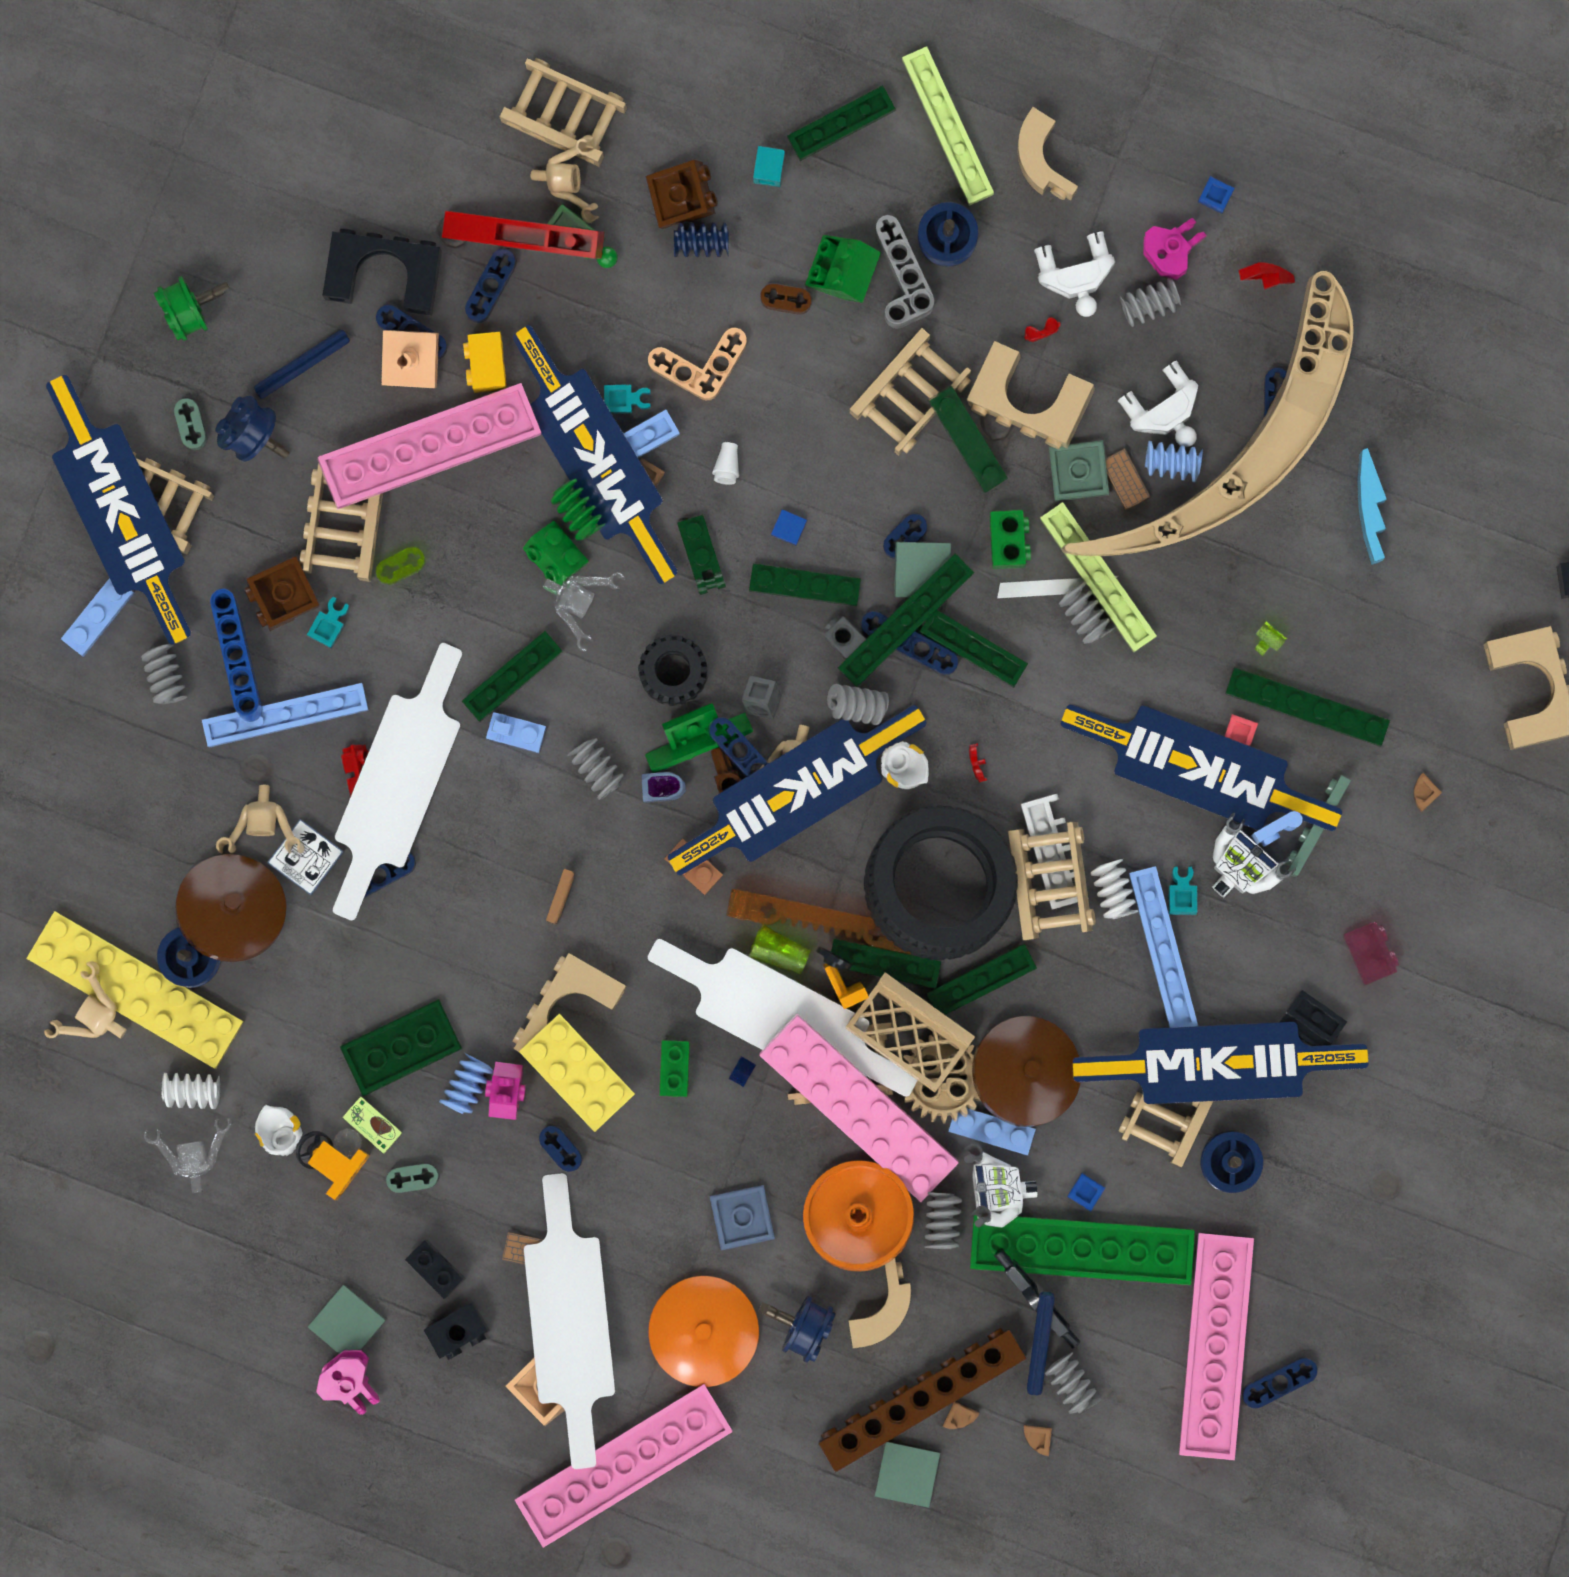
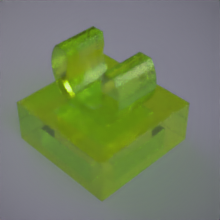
(1269, 637)

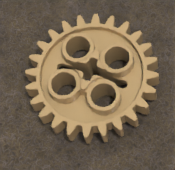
(944, 1102)

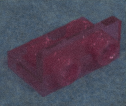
(1371, 953)

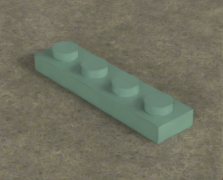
(1311, 835)

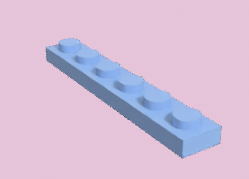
(287, 715)
(1163, 948)

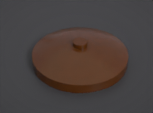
(230, 908)
(1025, 1071)

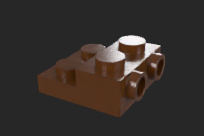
(681, 193)
(281, 594)

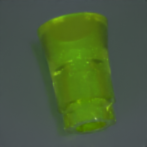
(778, 950)

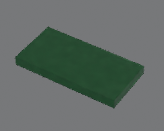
(401, 1047)

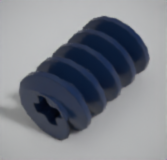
(701, 239)

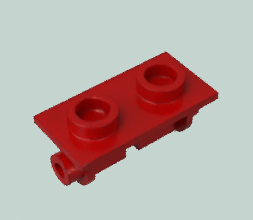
(353, 761)

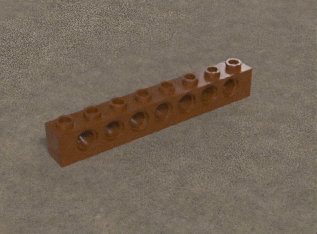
(1009, 1356)

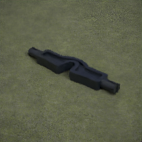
(1030, 1292)

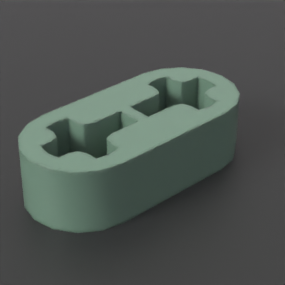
(197, 423)
(411, 1171)

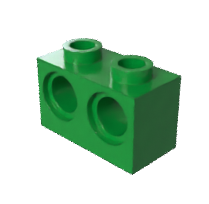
(1001, 539)
(674, 1068)

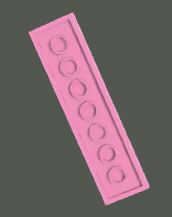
(429, 446)
(858, 1107)
(1216, 1346)
(624, 1465)

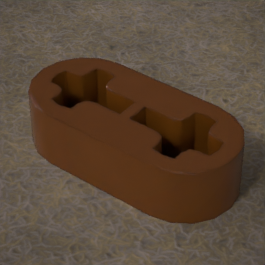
(784, 305)

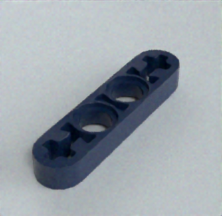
(907, 647)
(752, 755)

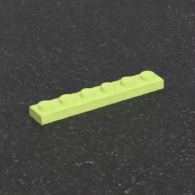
(947, 126)
(1100, 580)

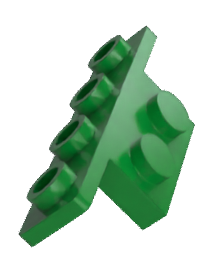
(690, 737)

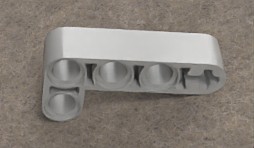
(899, 269)

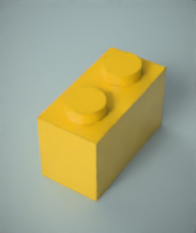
(486, 362)

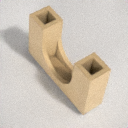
(1055, 424)
(1539, 650)
(572, 978)

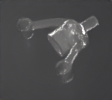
(576, 600)
(192, 1156)

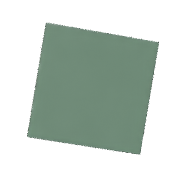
(1079, 471)
(916, 564)
(346, 1322)
(907, 1474)

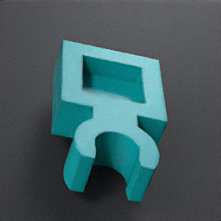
(621, 399)
(327, 627)
(1182, 896)

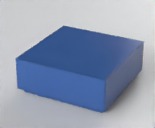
(1216, 195)
(789, 527)
(1086, 1192)

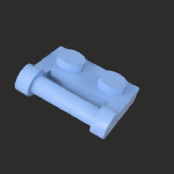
(1270, 832)

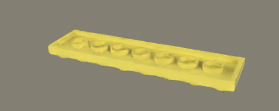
(136, 990)

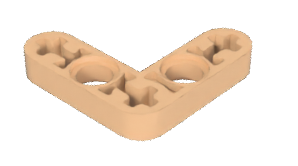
(698, 375)

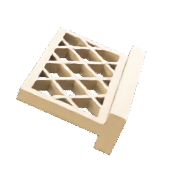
(922, 1012)

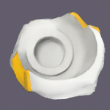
(904, 765)
(278, 1130)

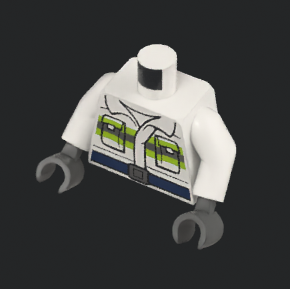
(1244, 863)
(996, 1189)

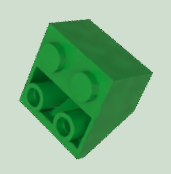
(843, 268)

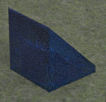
(742, 1071)

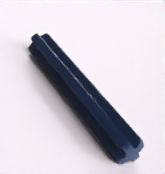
(301, 364)
(1040, 1343)

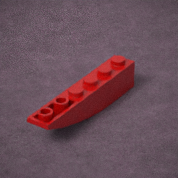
(523, 234)

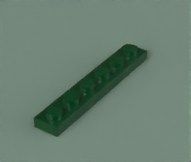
(906, 620)
(1307, 707)

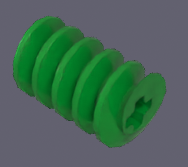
(576, 510)

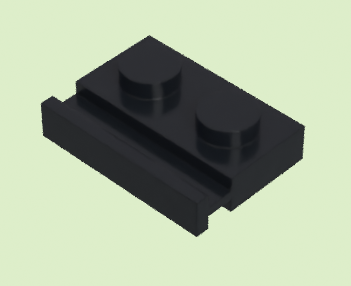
(1315, 1021)

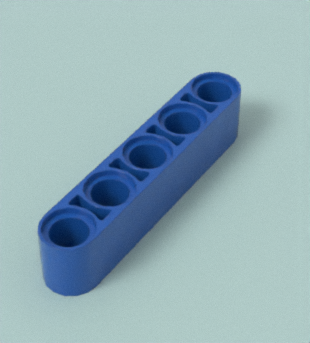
(231, 643)

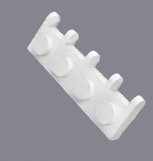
(1041, 822)

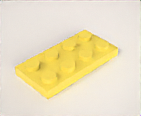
(577, 1072)

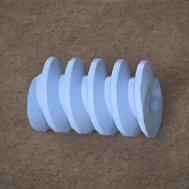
(1173, 461)
(467, 1085)

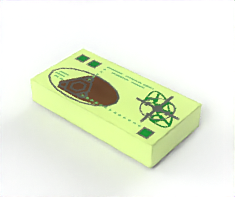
(372, 1125)

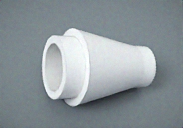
(726, 466)

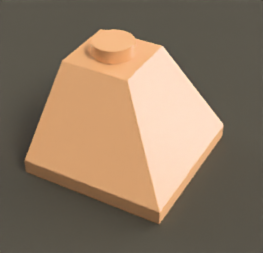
(526, 1391)

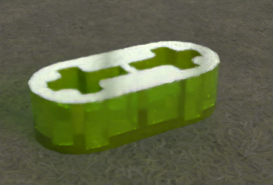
(398, 559)

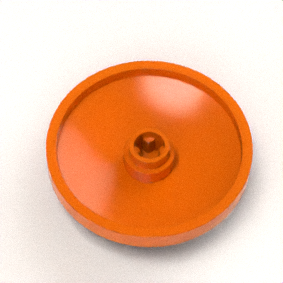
(858, 1216)
(703, 1331)

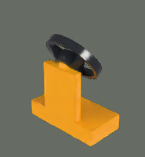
(846, 996)
(331, 1162)

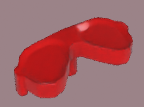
(1050, 328)
(976, 763)

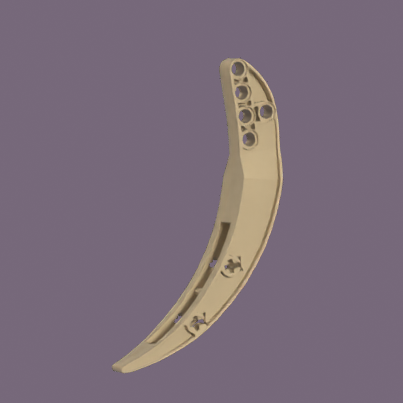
(1277, 444)

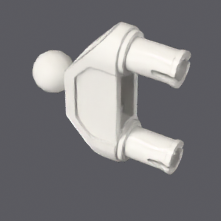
(1077, 279)
(1168, 414)

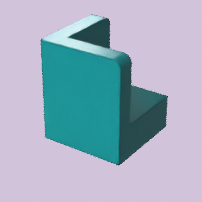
(768, 166)

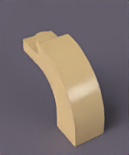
(1031, 159)
(883, 1323)

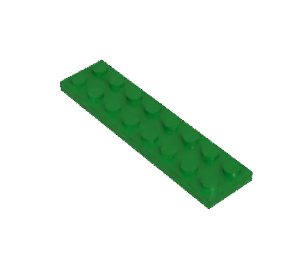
(1087, 1249)

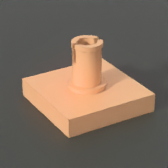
(410, 359)

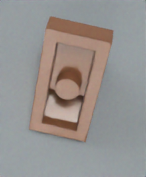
(702, 876)

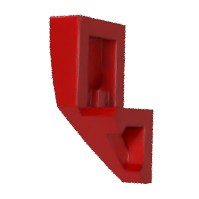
(1269, 273)

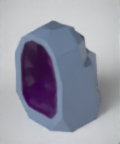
(662, 787)

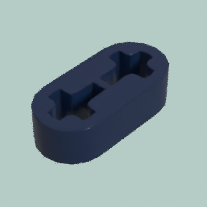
(900, 532)
(565, 1144)

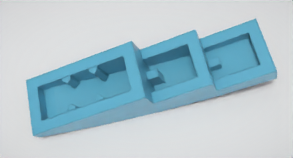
(1369, 496)

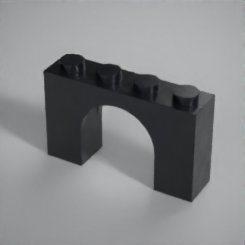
(351, 250)

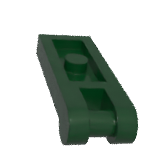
(701, 553)

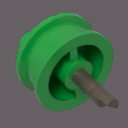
(184, 308)

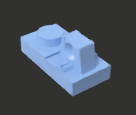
(652, 433)
(516, 732)

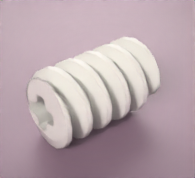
(1113, 890)
(190, 1091)

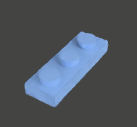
(95, 618)
(993, 1131)

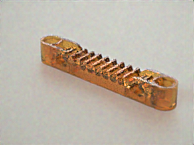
(748, 907)

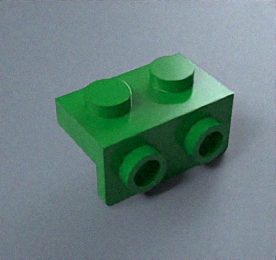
(555, 553)

